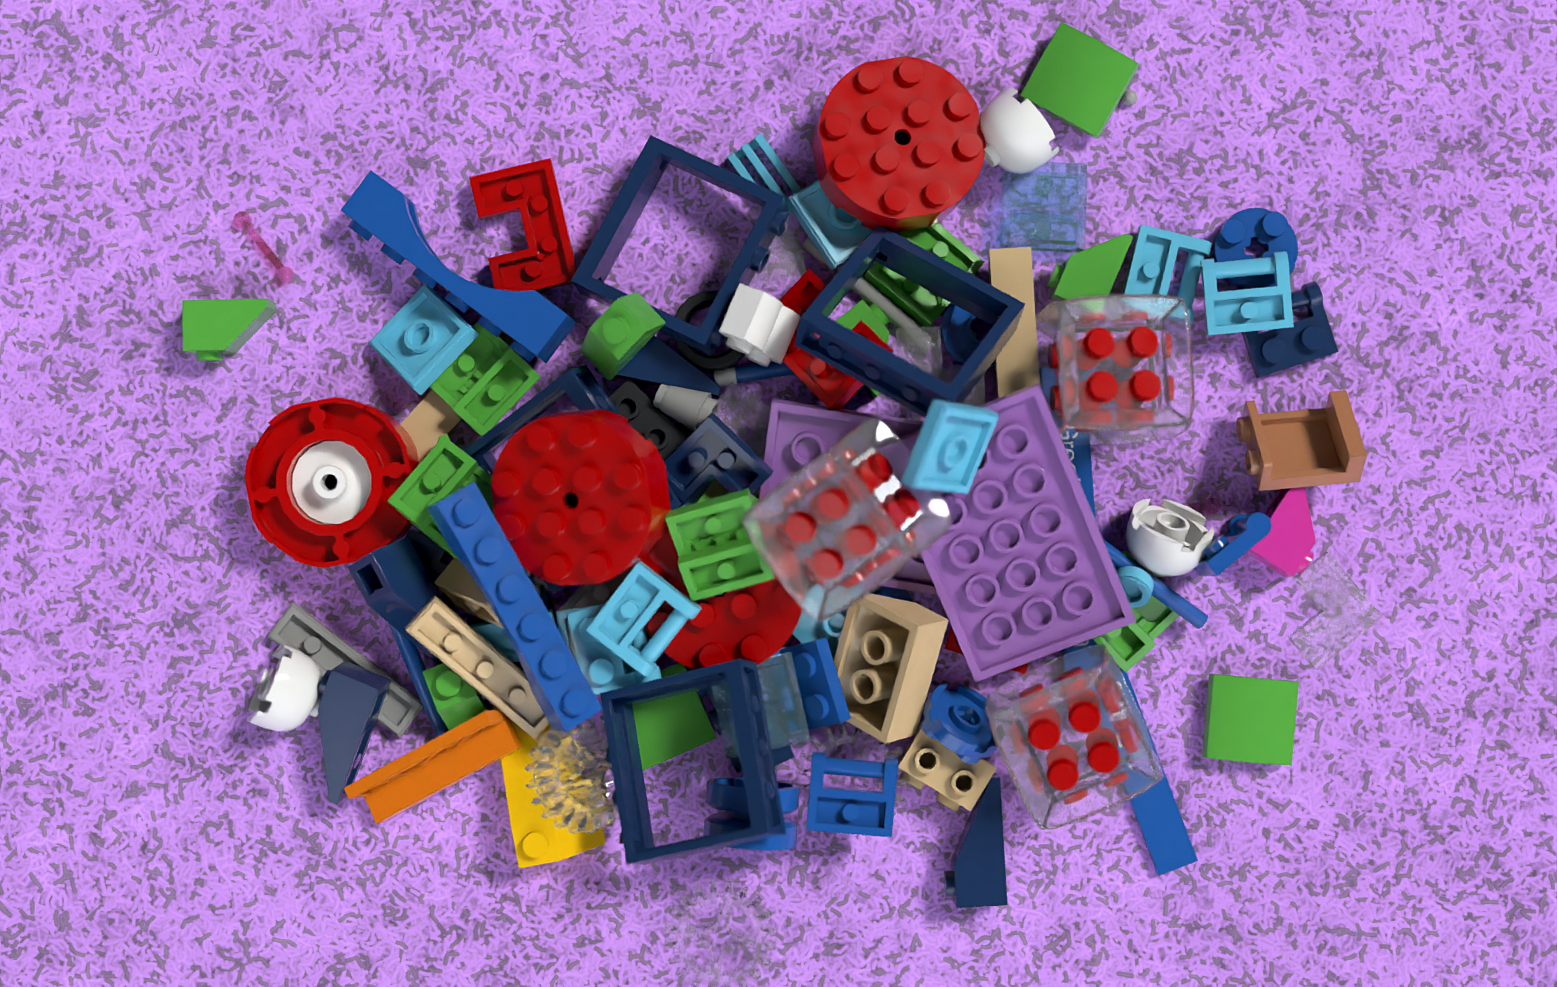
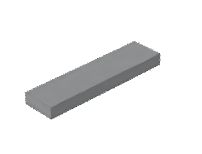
(328, 650)

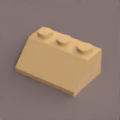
(888, 664)

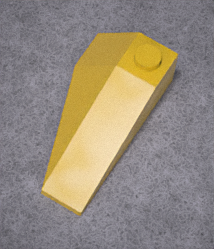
(534, 836)

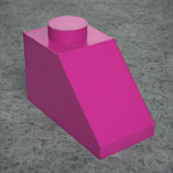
(1291, 535)

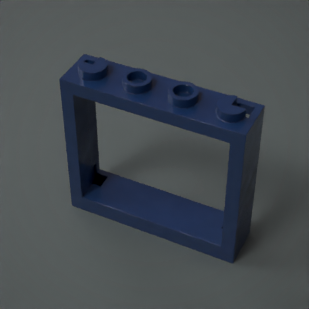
(629, 206)
(883, 369)
(584, 393)
(754, 752)

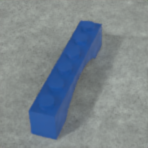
(523, 315)
(492, 563)

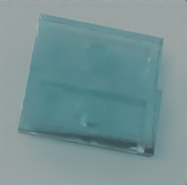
(1045, 208)
(781, 703)

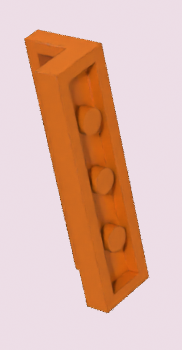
(437, 765)

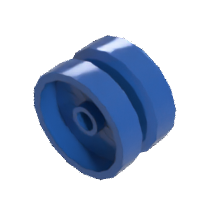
(730, 796)

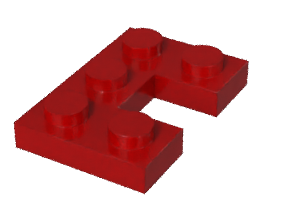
(536, 195)
(824, 380)

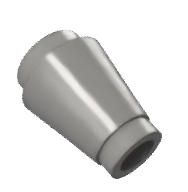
(685, 405)

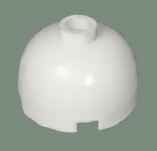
(1015, 134)
(1167, 539)
(286, 692)

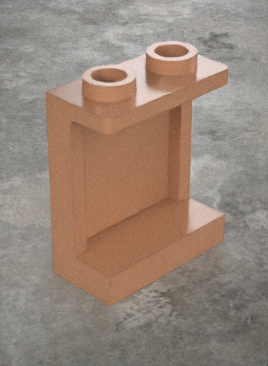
(1303, 445)

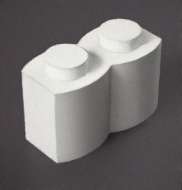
(759, 325)

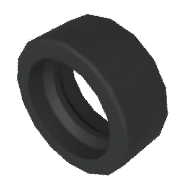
(699, 360)

